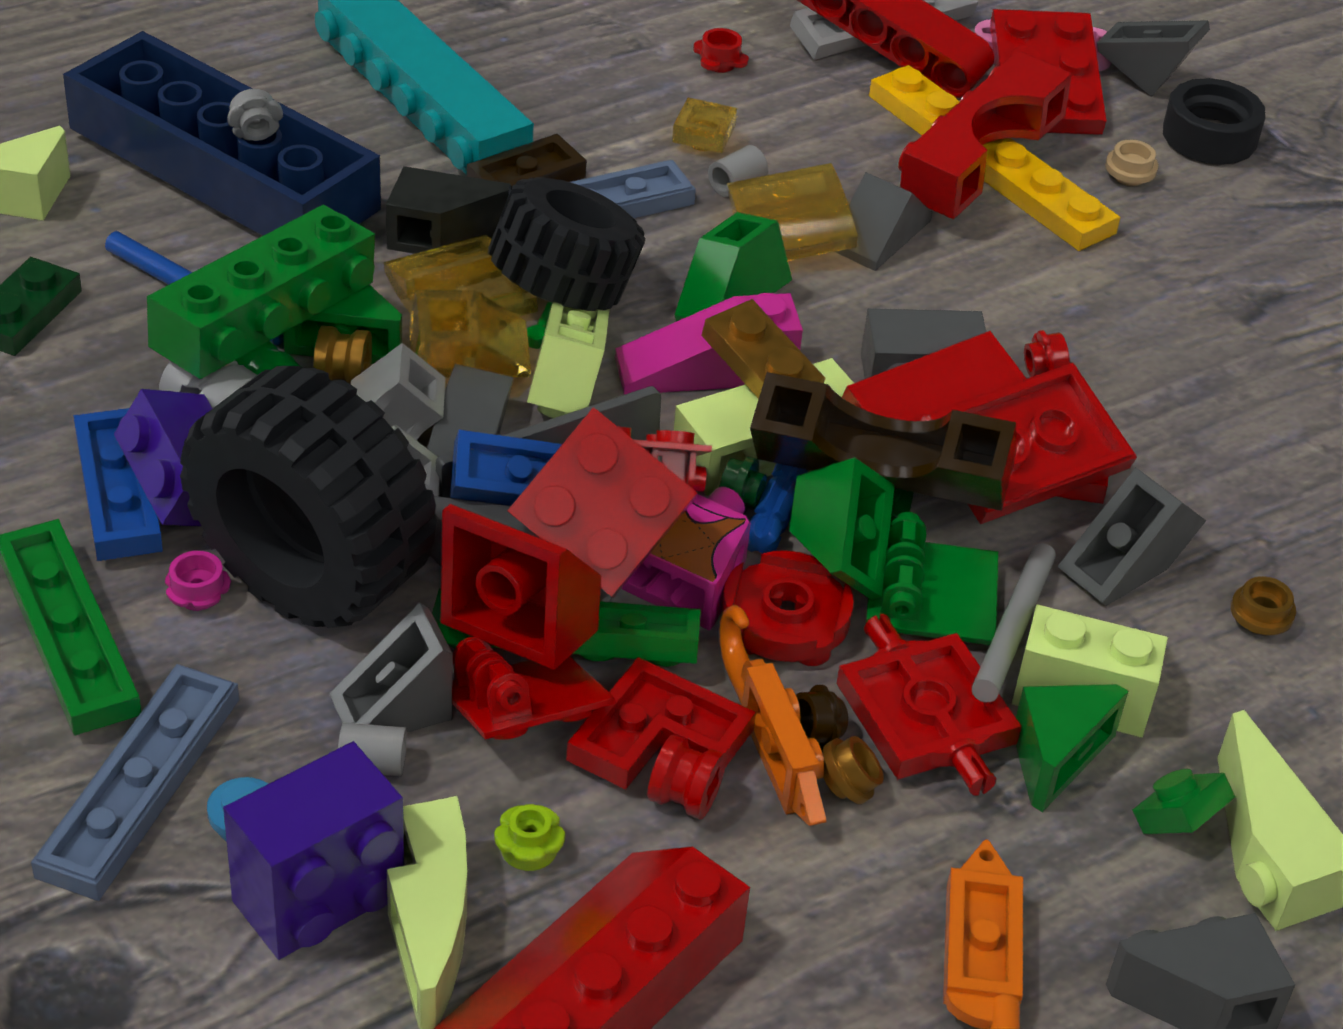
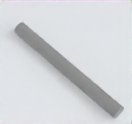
(1013, 623)

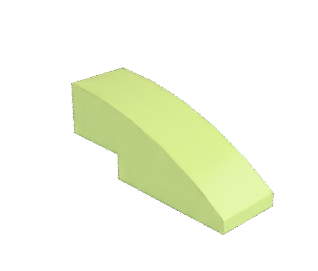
(430, 904)

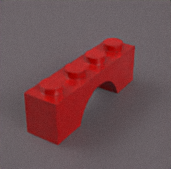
(949, 159)

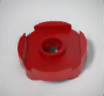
(797, 635)

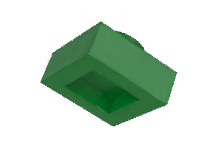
(1183, 802)

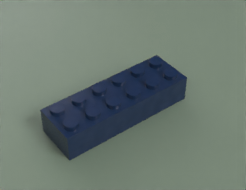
(173, 122)

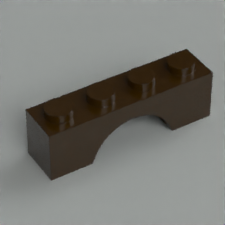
(948, 458)

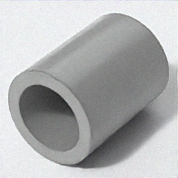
(737, 166)
(380, 743)

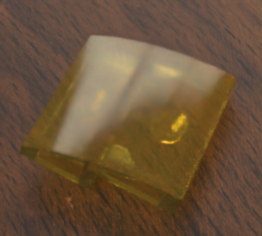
(807, 205)
(457, 267)

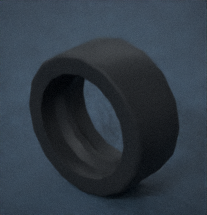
(1208, 140)

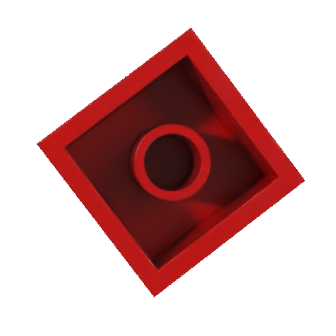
(604, 500)

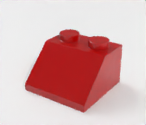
(515, 589)

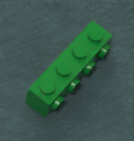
(260, 291)

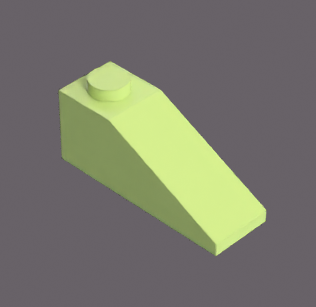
(568, 360)
(1279, 835)

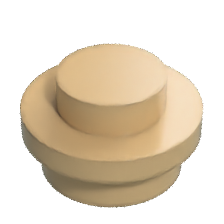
(1132, 163)

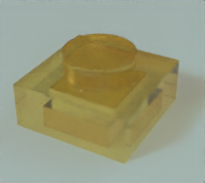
(704, 125)

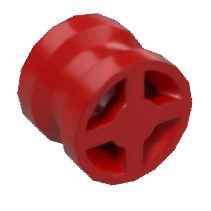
(686, 776)

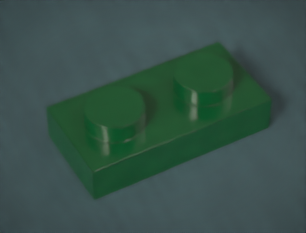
(32, 300)

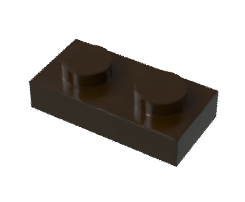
(542, 158)

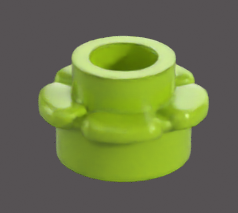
(529, 849)

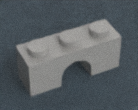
(410, 397)

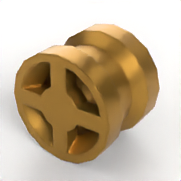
(342, 354)

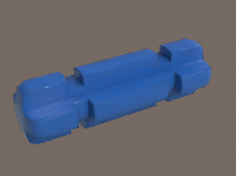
(773, 509)

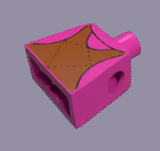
(696, 557)

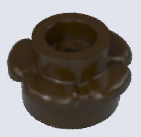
(822, 714)

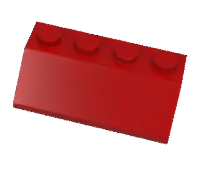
(619, 950)

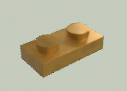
(756, 345)

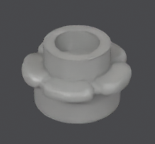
(254, 115)

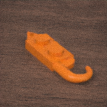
(785, 750)
(984, 942)

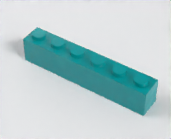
(423, 78)

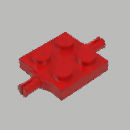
(922, 706)

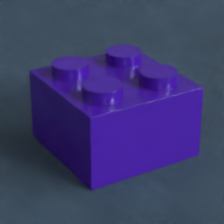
(314, 849)

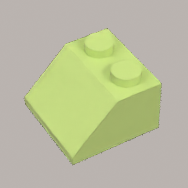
(1090, 651)

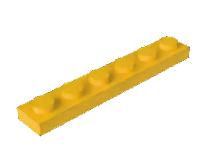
(1009, 166)

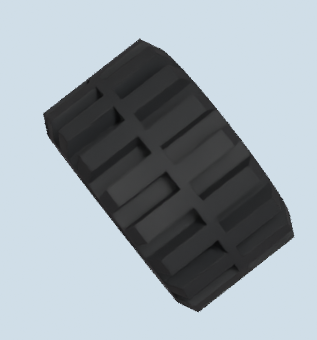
(566, 244)

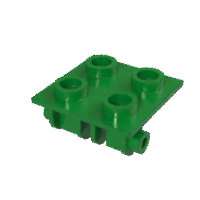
(937, 586)

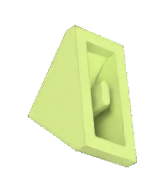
(33, 173)

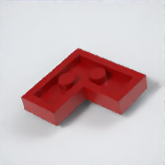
(648, 709)

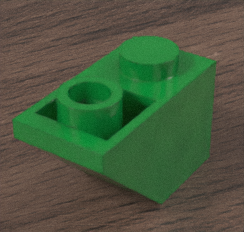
(735, 259)

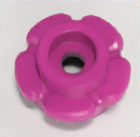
(196, 580)

